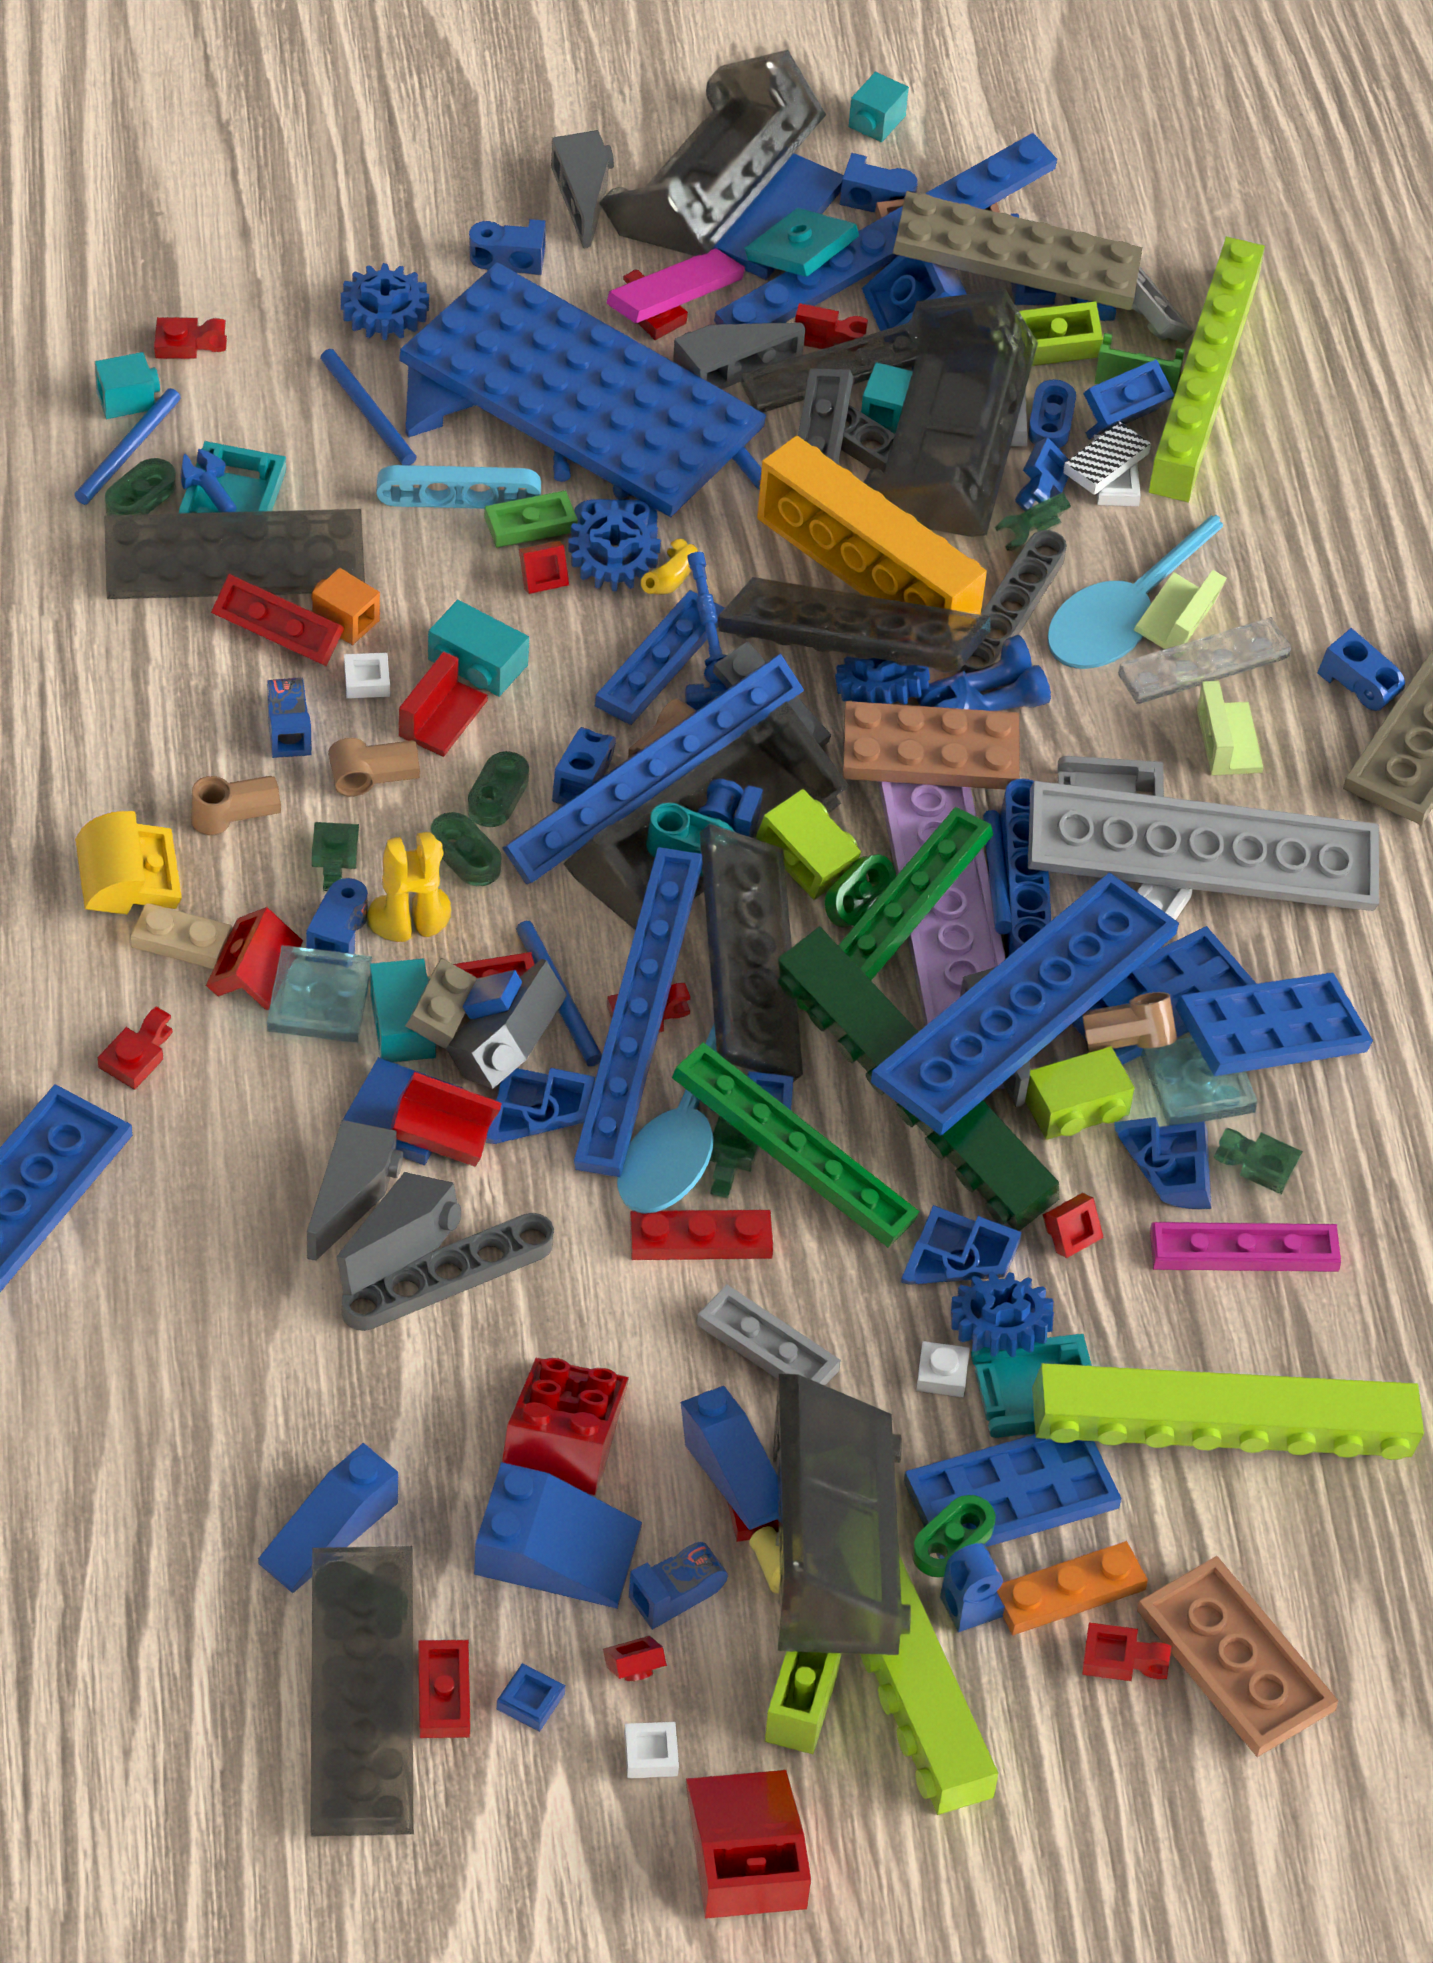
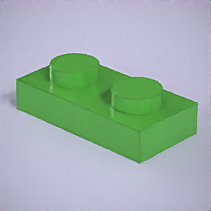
(530, 518)

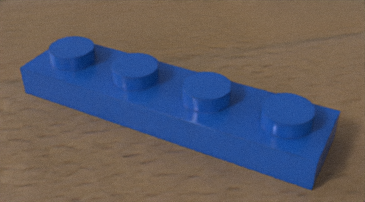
(655, 661)

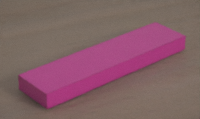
(675, 285)
(1245, 1246)

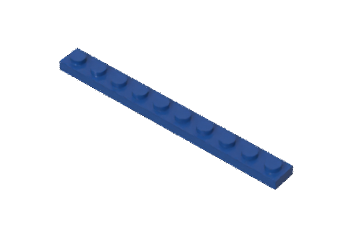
(873, 249)

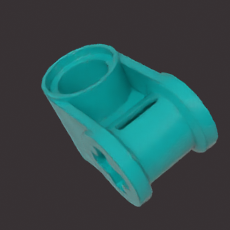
(678, 828)

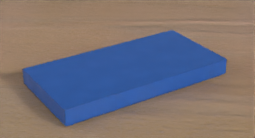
(796, 185)

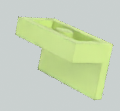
(1179, 610)
(1227, 733)

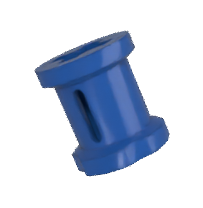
(718, 800)

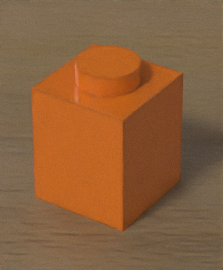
(347, 603)

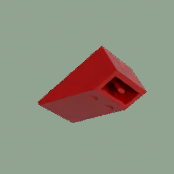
(565, 1422)
(748, 1844)

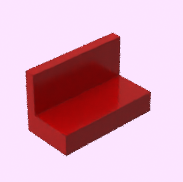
(439, 707)
(252, 956)
(444, 1118)

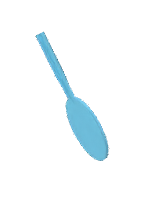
(1100, 619)
(667, 1155)

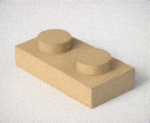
(180, 935)

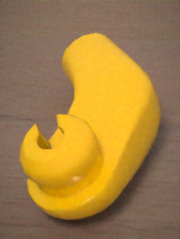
(671, 574)

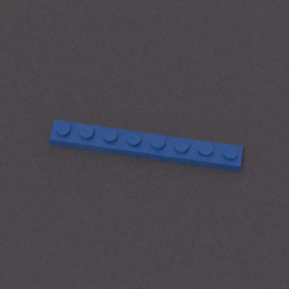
(652, 769)
(638, 1012)

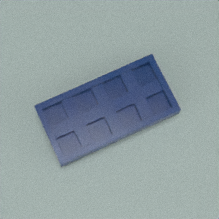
(1180, 968)
(1273, 1024)
(1026, 1481)

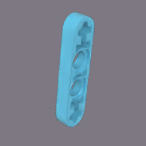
(458, 482)

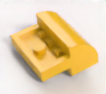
(126, 864)

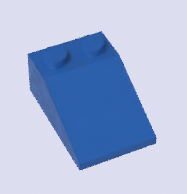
(554, 1538)

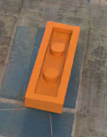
(1071, 1587)

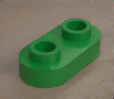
(853, 894)
(947, 1535)

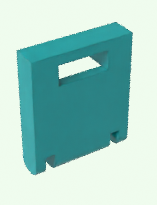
(246, 492)
(1008, 1381)

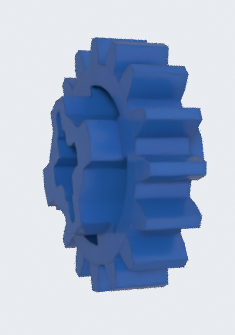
(384, 301)
(593, 549)
(879, 681)
(1002, 1314)

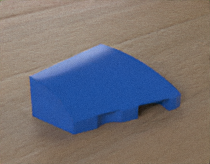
(429, 403)
(539, 1103)
(1171, 1159)
(960, 1249)

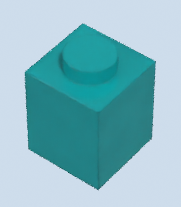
(878, 106)
(126, 385)
(886, 395)

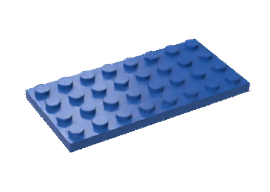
(583, 389)

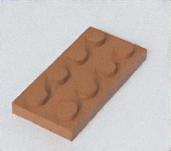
(930, 745)
(1237, 1656)

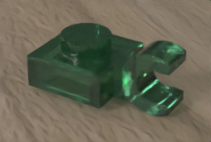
(1040, 517)
(334, 849)
(730, 1152)
(1263, 1161)

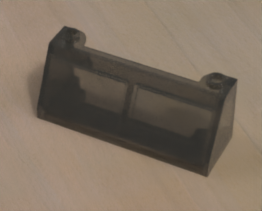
(755, 126)
(958, 411)
(771, 756)
(836, 1522)

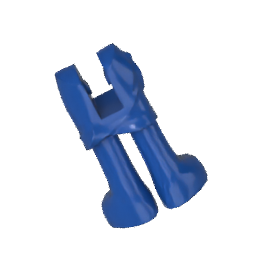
(1026, 684)

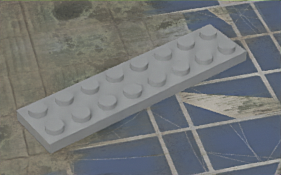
(1203, 846)

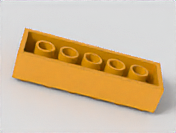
(862, 533)

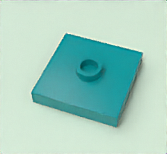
(802, 242)

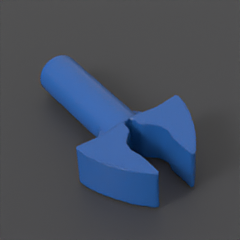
(214, 468)

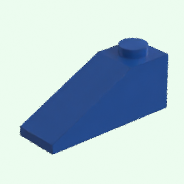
(731, 1455)
(333, 1515)

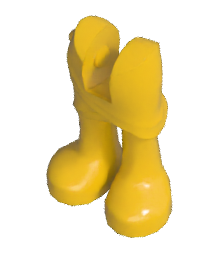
(410, 872)

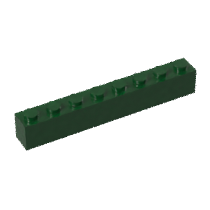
(869, 1032)

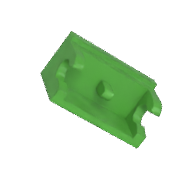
(1116, 362)

